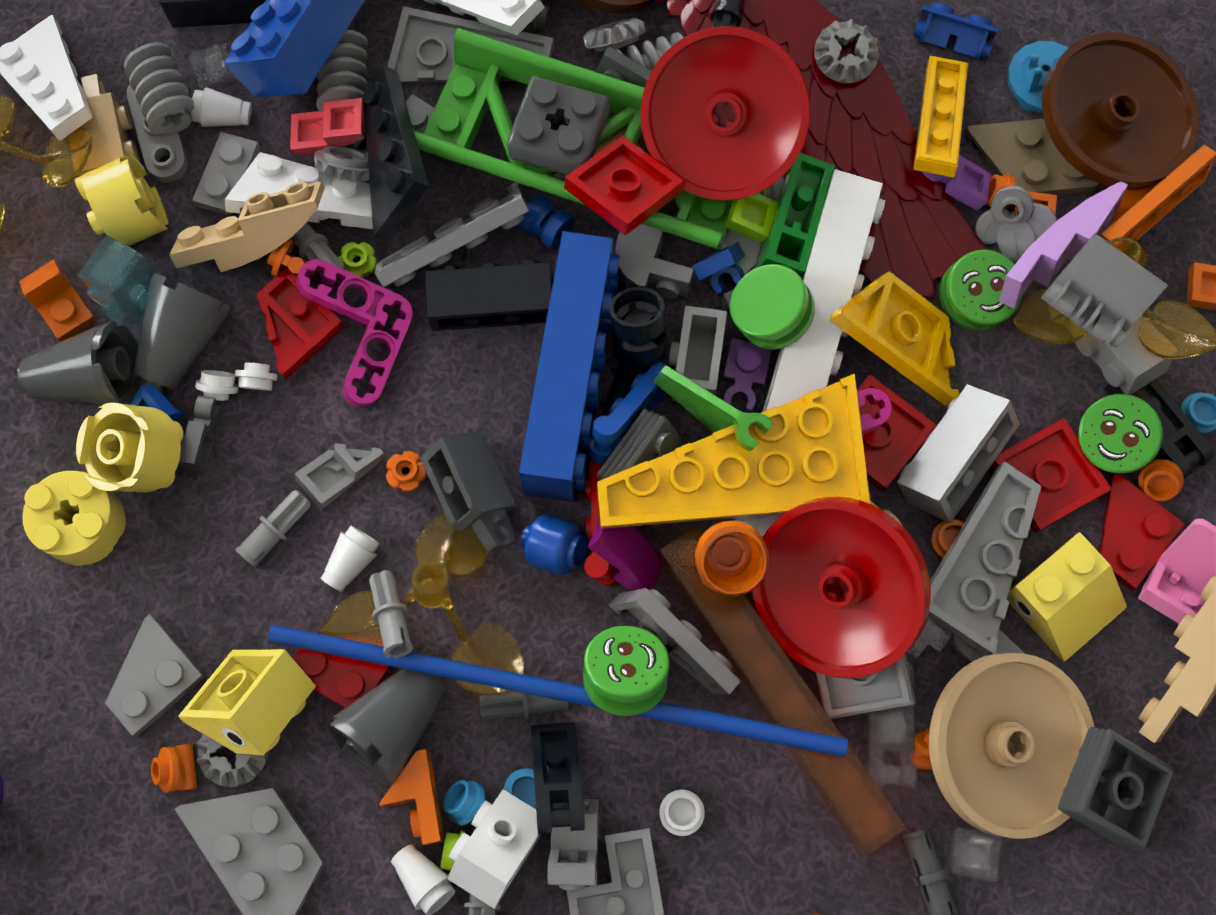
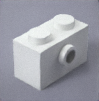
(496, 848)

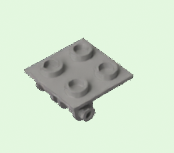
(1103, 291)

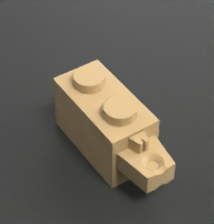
(107, 125)

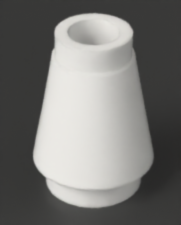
(219, 109)
(349, 558)
(422, 880)

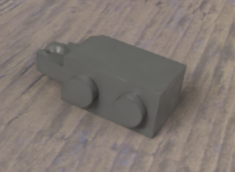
(471, 488)

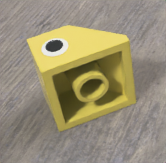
(1069, 597)
(249, 700)

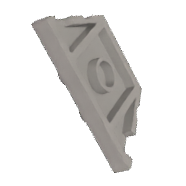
(255, 850)

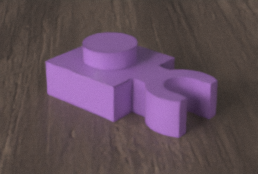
(969, 184)
(746, 369)

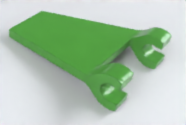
(710, 409)

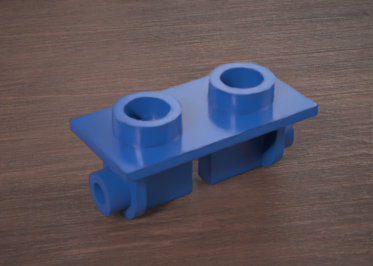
(970, 32)

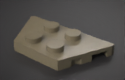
(1028, 155)

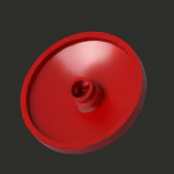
(726, 112)
(843, 587)

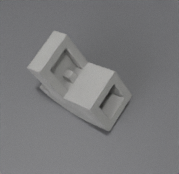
(642, 268)
(575, 853)

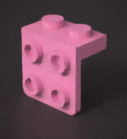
(1182, 572)

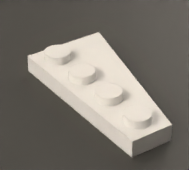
(46, 78)

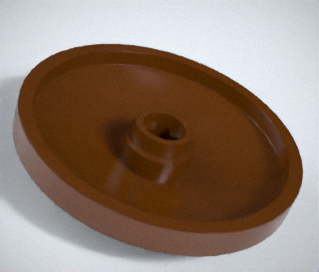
(1120, 110)

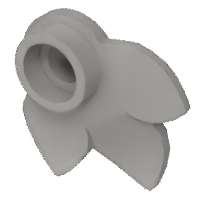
(1017, 229)

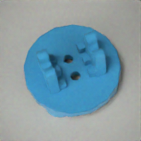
(1027, 74)

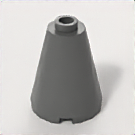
(175, 331)
(84, 368)
(388, 722)

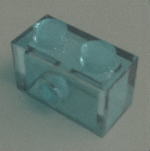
(118, 280)

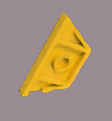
(902, 332)

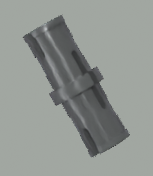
(929, 873)

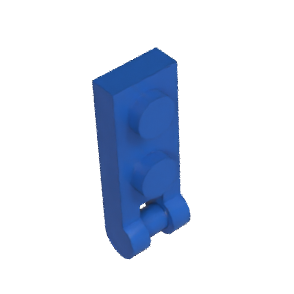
(611, 429)

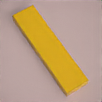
(941, 117)

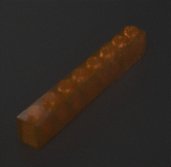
(784, 699)

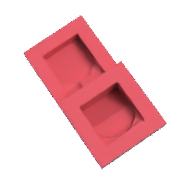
(336, 125)

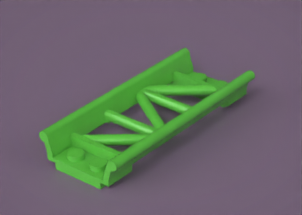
(475, 88)

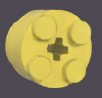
(122, 201)
(129, 448)
(66, 498)

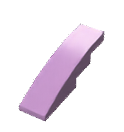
(1061, 243)

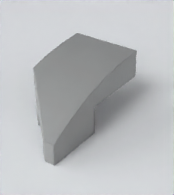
(335, 472)

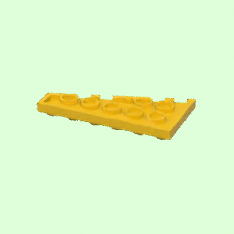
(804, 456)

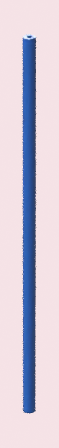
(556, 690)

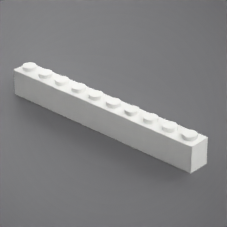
(833, 280)

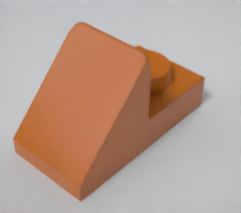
(57, 301)
(419, 786)

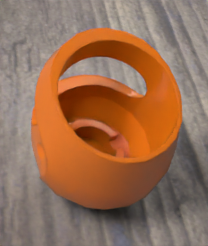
(731, 558)

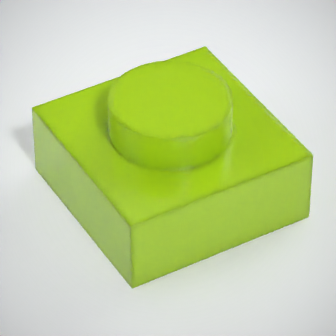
(752, 216)

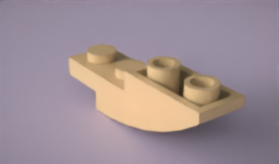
(261, 228)
(1190, 683)

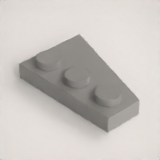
(688, 651)

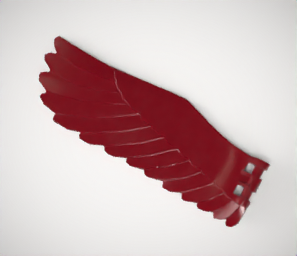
(863, 134)

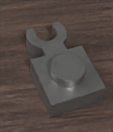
(199, 435)

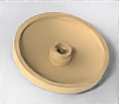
(1008, 743)

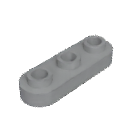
(157, 146)

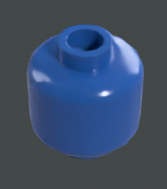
(554, 544)

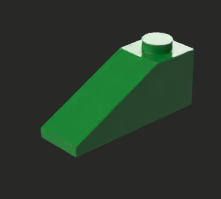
(797, 215)

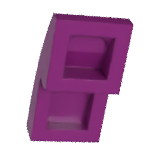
(630, 553)

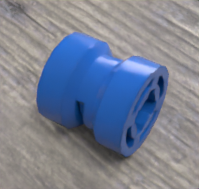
(546, 221)

